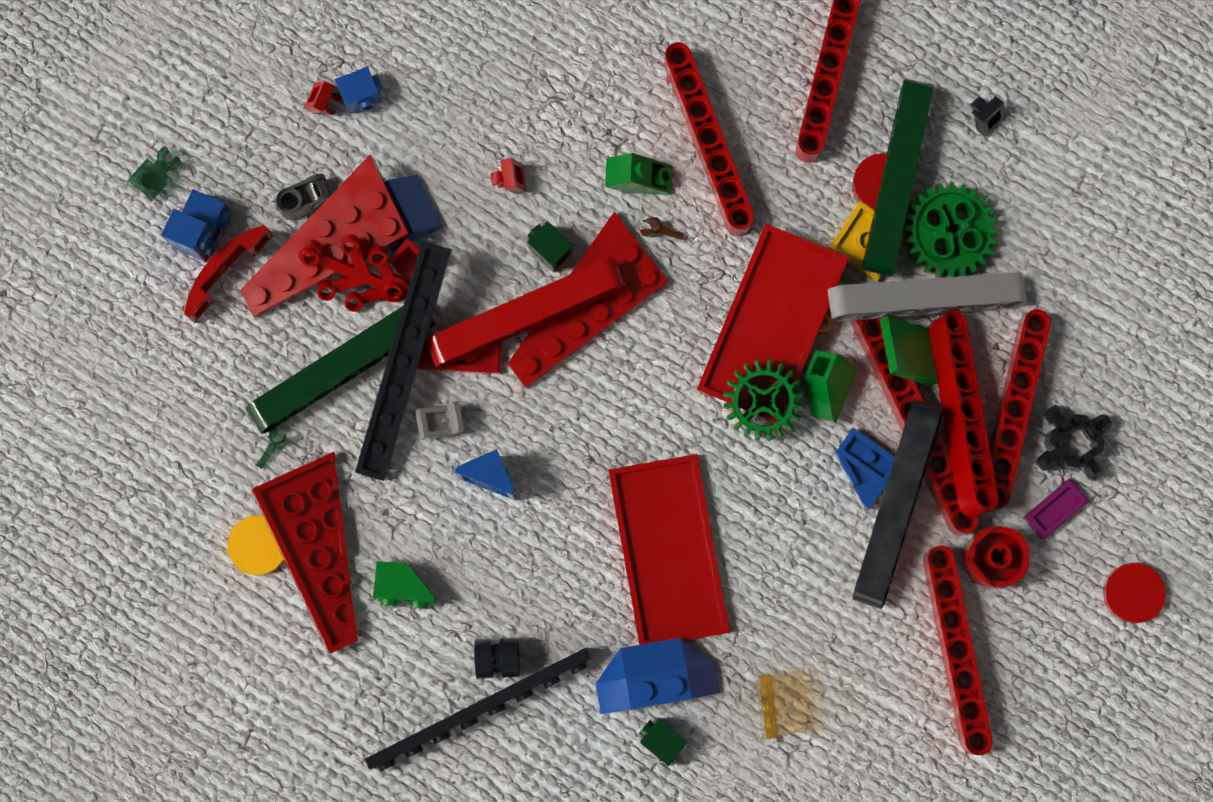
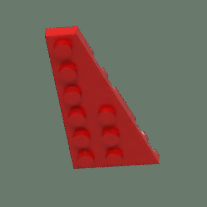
(356, 207)
(561, 337)
(309, 532)

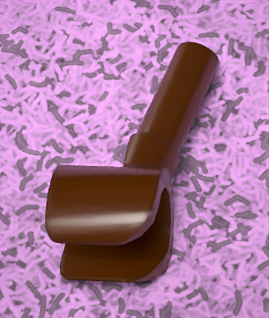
(657, 228)

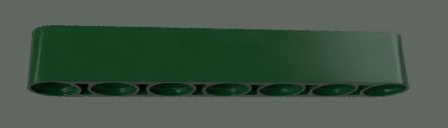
(897, 177)
(325, 374)

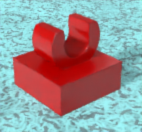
(319, 96)
(510, 177)

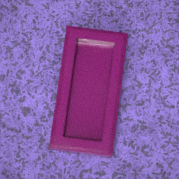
(1055, 509)

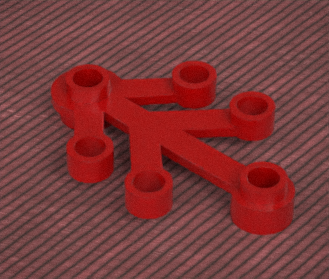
(357, 274)

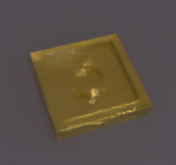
(766, 707)

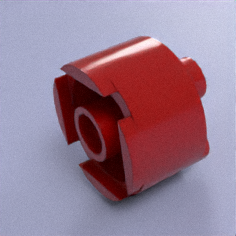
(1013, 560)

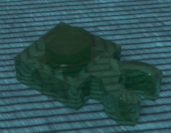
(152, 177)

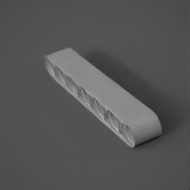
(926, 296)

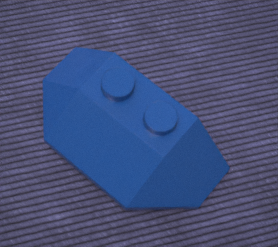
(655, 676)

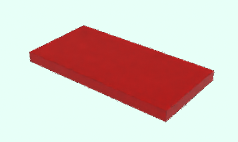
(773, 316)
(668, 550)

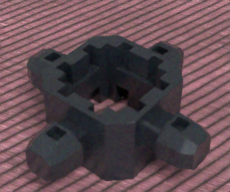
(1091, 430)

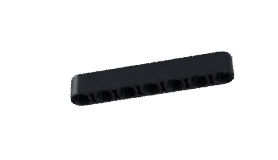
(897, 504)

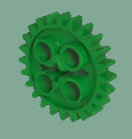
(976, 225)

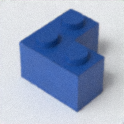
(197, 226)

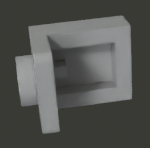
(440, 421)

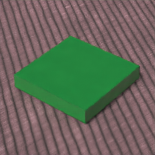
(908, 350)

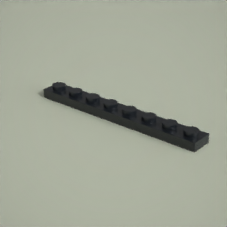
(403, 360)
(468, 716)

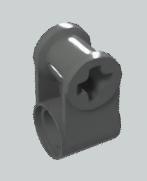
(306, 196)

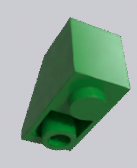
(638, 175)
(828, 384)
(401, 583)

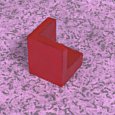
(404, 259)

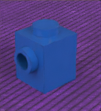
(360, 90)

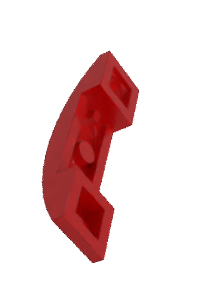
(251, 241)

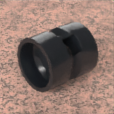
(496, 658)

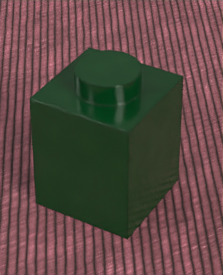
(549, 245)
(662, 741)

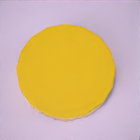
(254, 547)

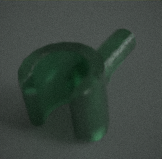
(271, 447)

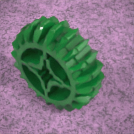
(744, 419)

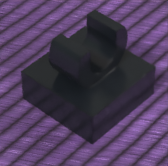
(988, 114)

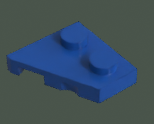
(865, 466)

